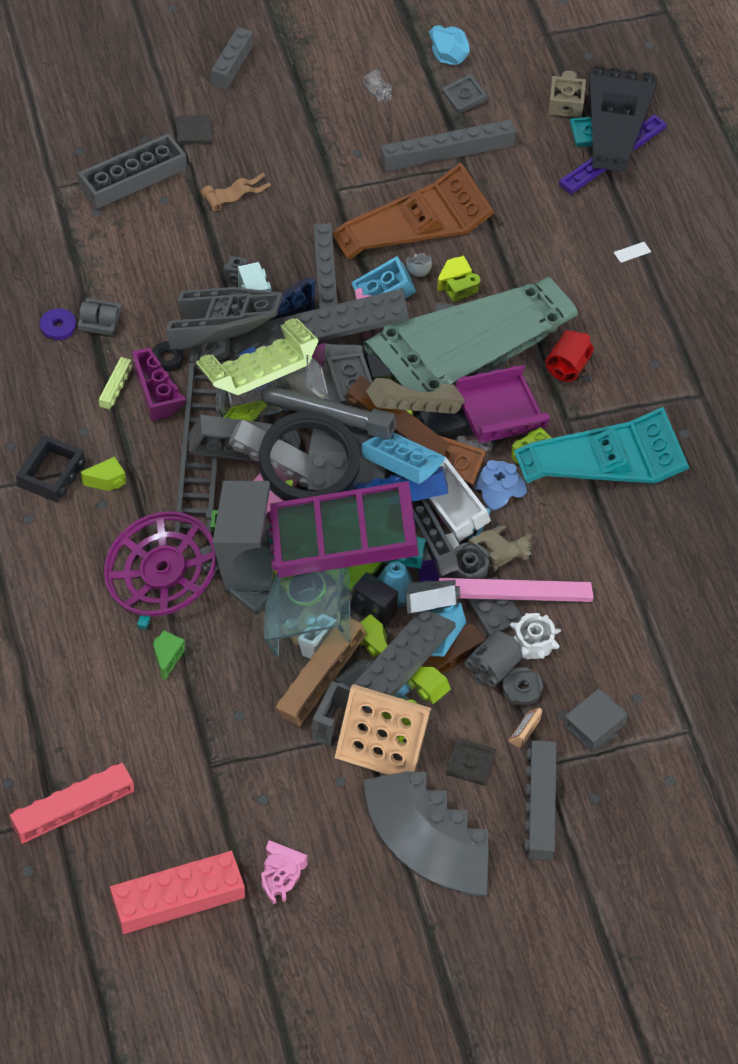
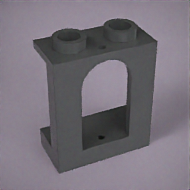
(323, 725)

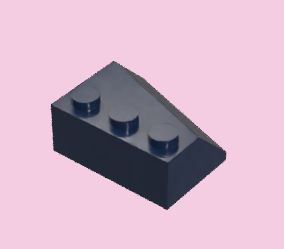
(297, 299)

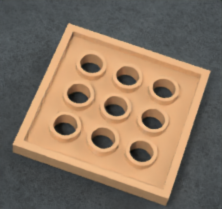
(394, 727)

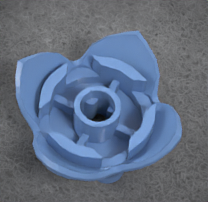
(496, 492)

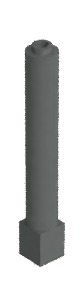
(377, 423)

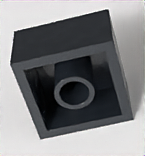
(374, 598)

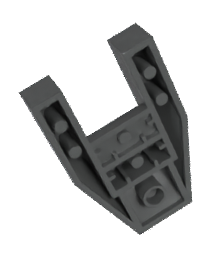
(226, 314)

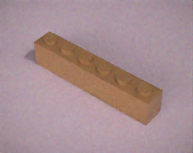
(319, 673)

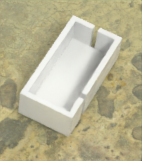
(460, 507)

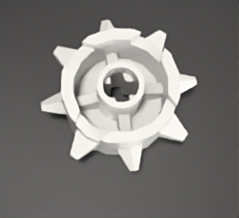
(535, 635)

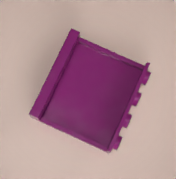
(500, 404)

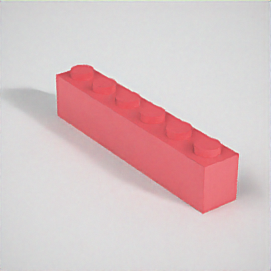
(71, 802)

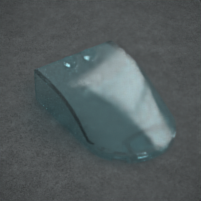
(307, 605)

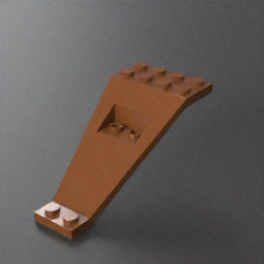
(448, 206)

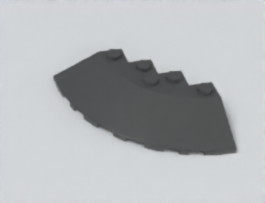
(428, 834)

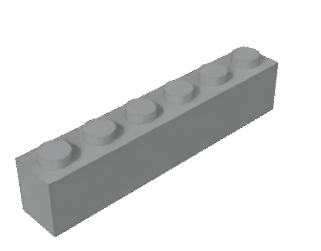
(284, 457)

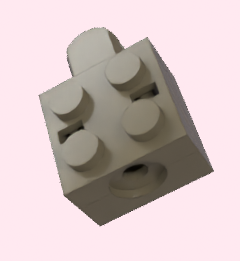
(567, 95)

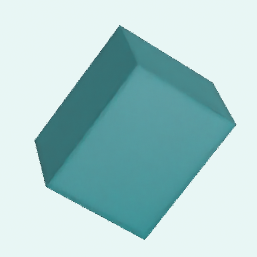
(143, 622)

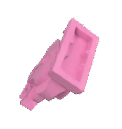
(281, 870)

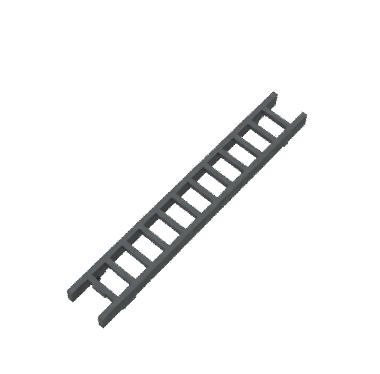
(185, 450)

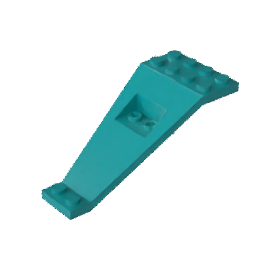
(642, 450)

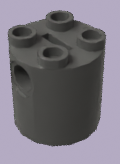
(494, 658)

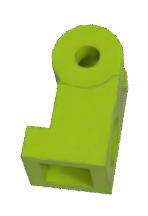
(463, 287)

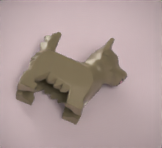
(500, 549)

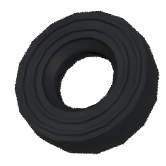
(168, 365)

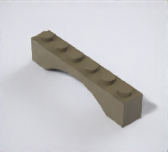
(391, 395)

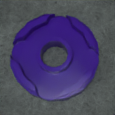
(58, 316)

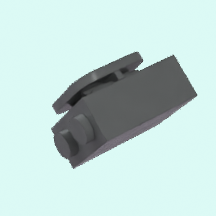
(595, 720)

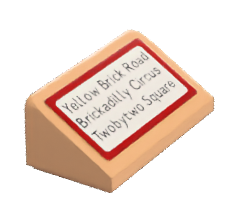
(526, 728)

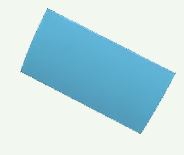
(402, 457)

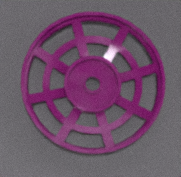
(155, 559)

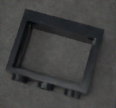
(46, 444)

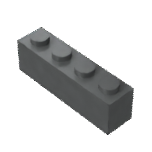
(232, 58)

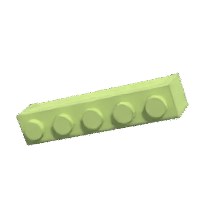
(115, 383)

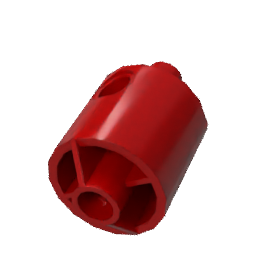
(569, 356)

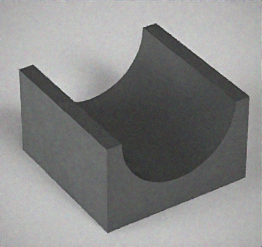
(239, 535)

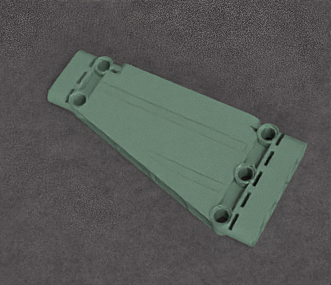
(470, 335)

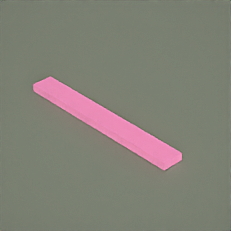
(524, 590)

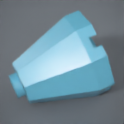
(397, 577)

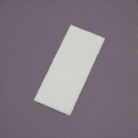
(632, 252)

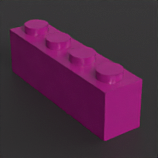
(158, 390)

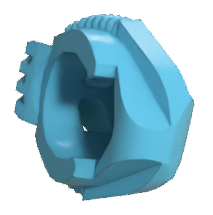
(449, 44)

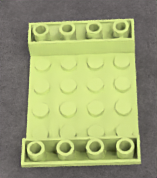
(263, 364)

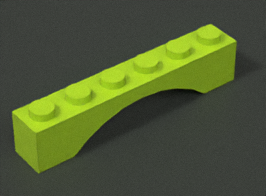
(427, 681)

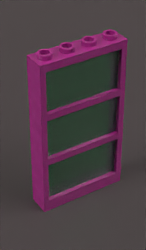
(342, 529)

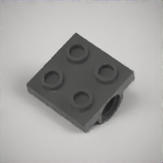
(99, 316)

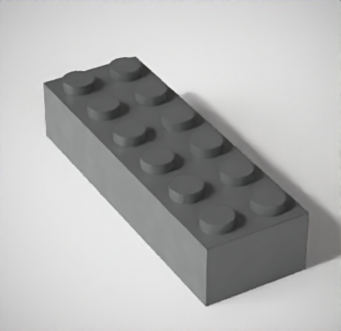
(132, 171)

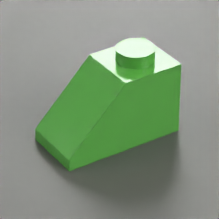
(167, 652)

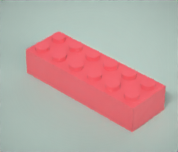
(177, 892)

